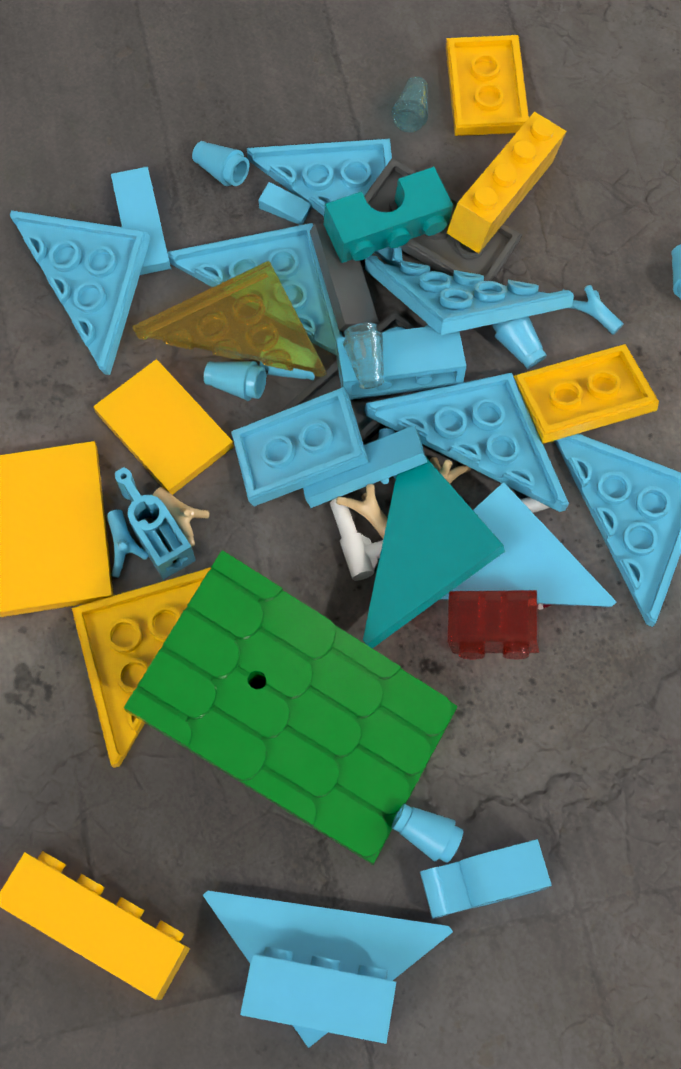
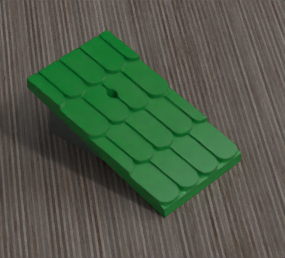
(292, 707)

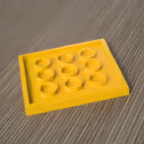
(52, 530)

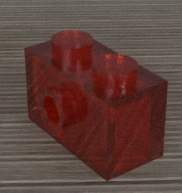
(493, 623)

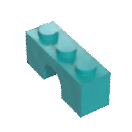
(361, 230)

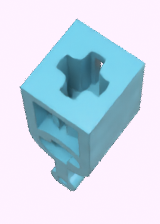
(153, 534)
(485, 879)

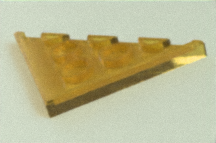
(239, 321)

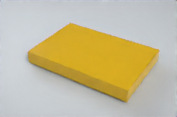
(486, 85)
(586, 393)
(163, 427)

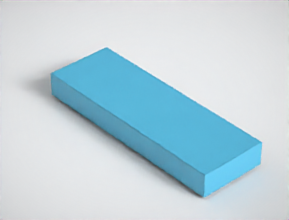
(139, 211)
(385, 457)

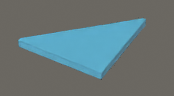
(327, 172)
(293, 261)
(91, 273)
(462, 299)
(481, 427)
(635, 512)
(531, 558)
(324, 933)

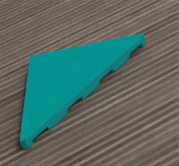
(426, 550)

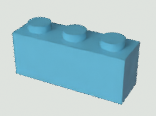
(411, 361)
(319, 995)

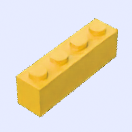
(505, 182)
(92, 925)

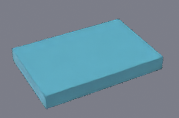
(299, 447)

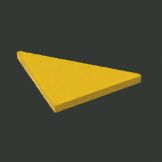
(119, 644)

